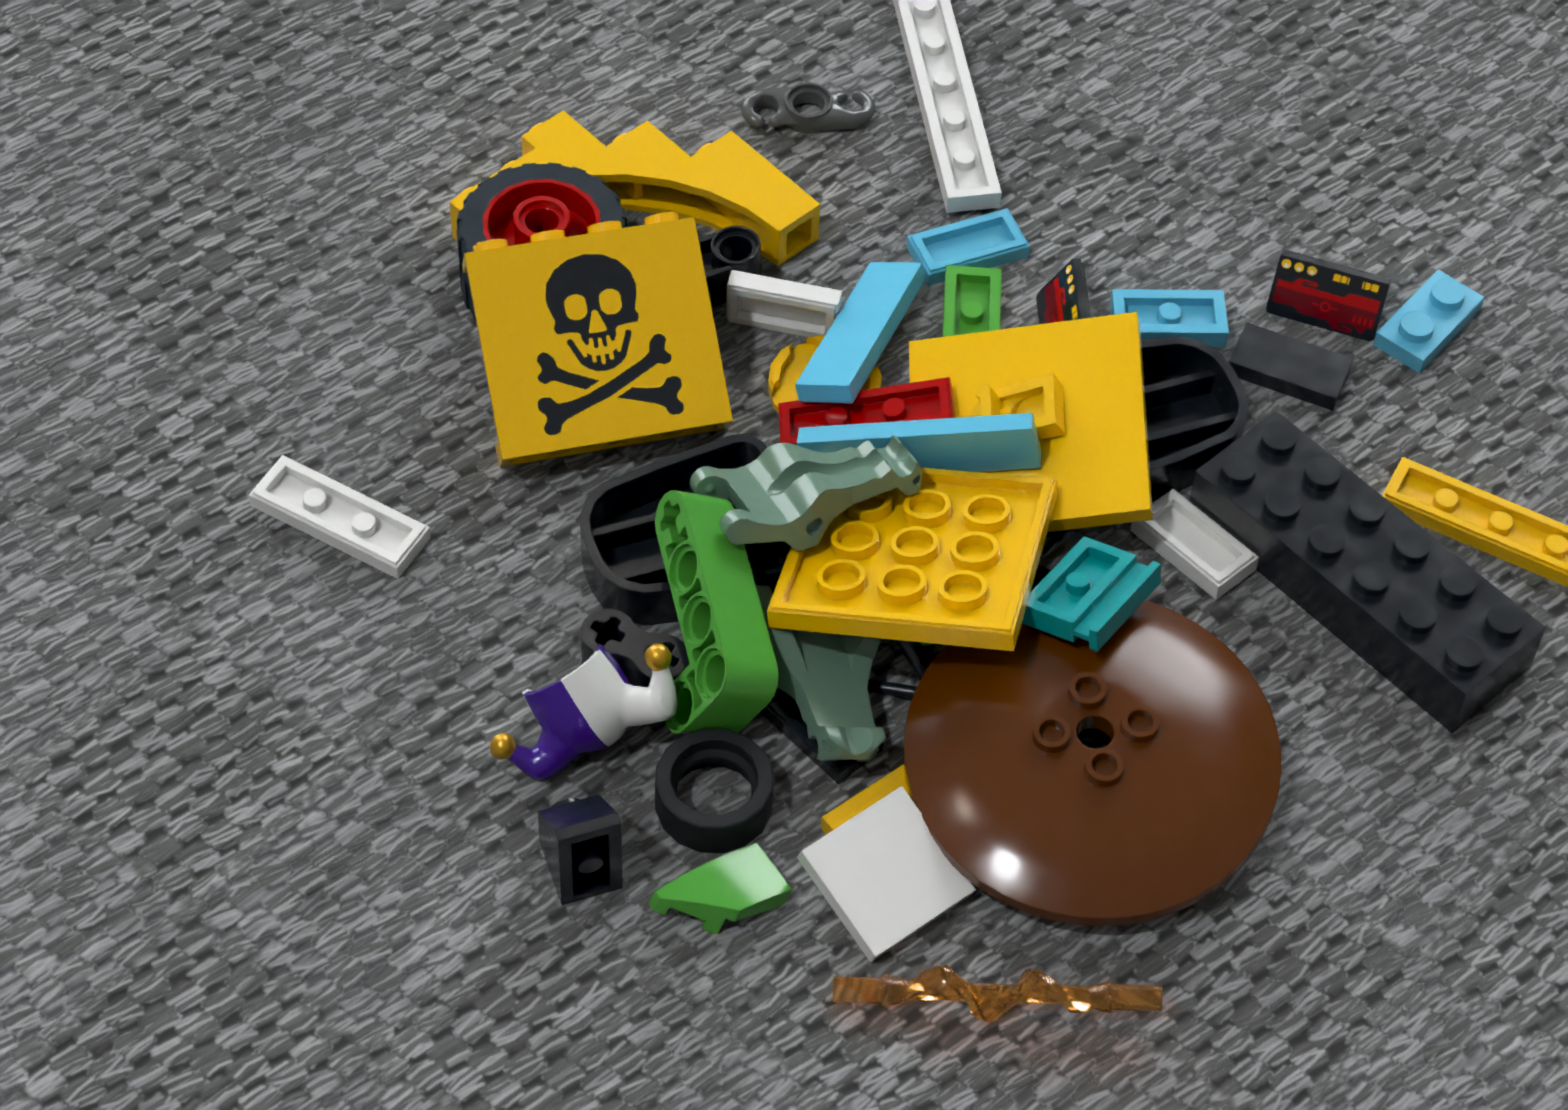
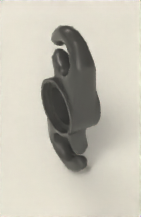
(785, 99)

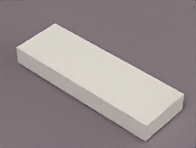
(340, 516)

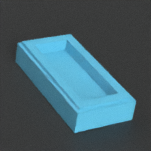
(974, 242)

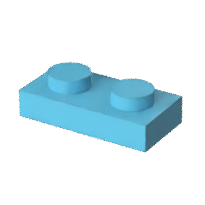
(1174, 313)
(1428, 321)

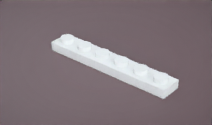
(948, 105)

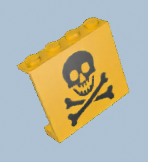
(597, 338)

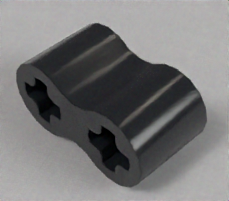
(628, 645)

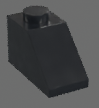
(582, 847)

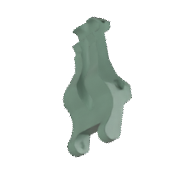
(799, 491)
(829, 684)

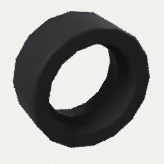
(714, 831)

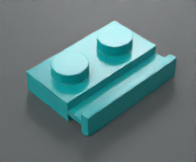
(1091, 593)

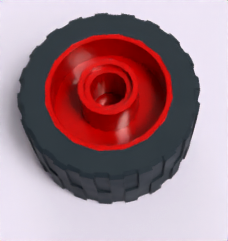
(530, 202)

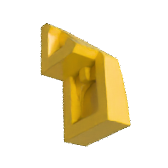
(1037, 396)

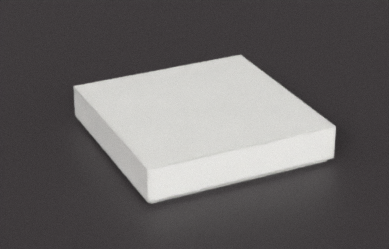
(884, 874)

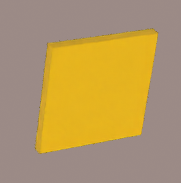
(1105, 445)
(924, 564)

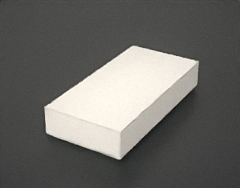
(781, 304)
(1196, 545)

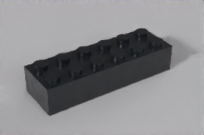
(1367, 571)

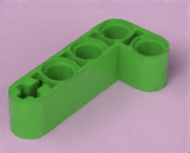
(719, 617)

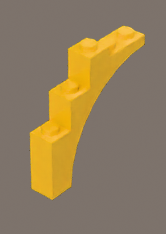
(717, 185)

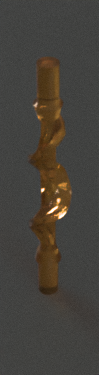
(994, 1001)

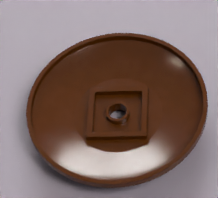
(1081, 827)

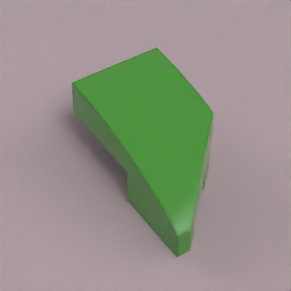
(725, 888)

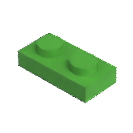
(971, 300)

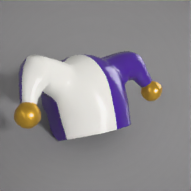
(589, 712)

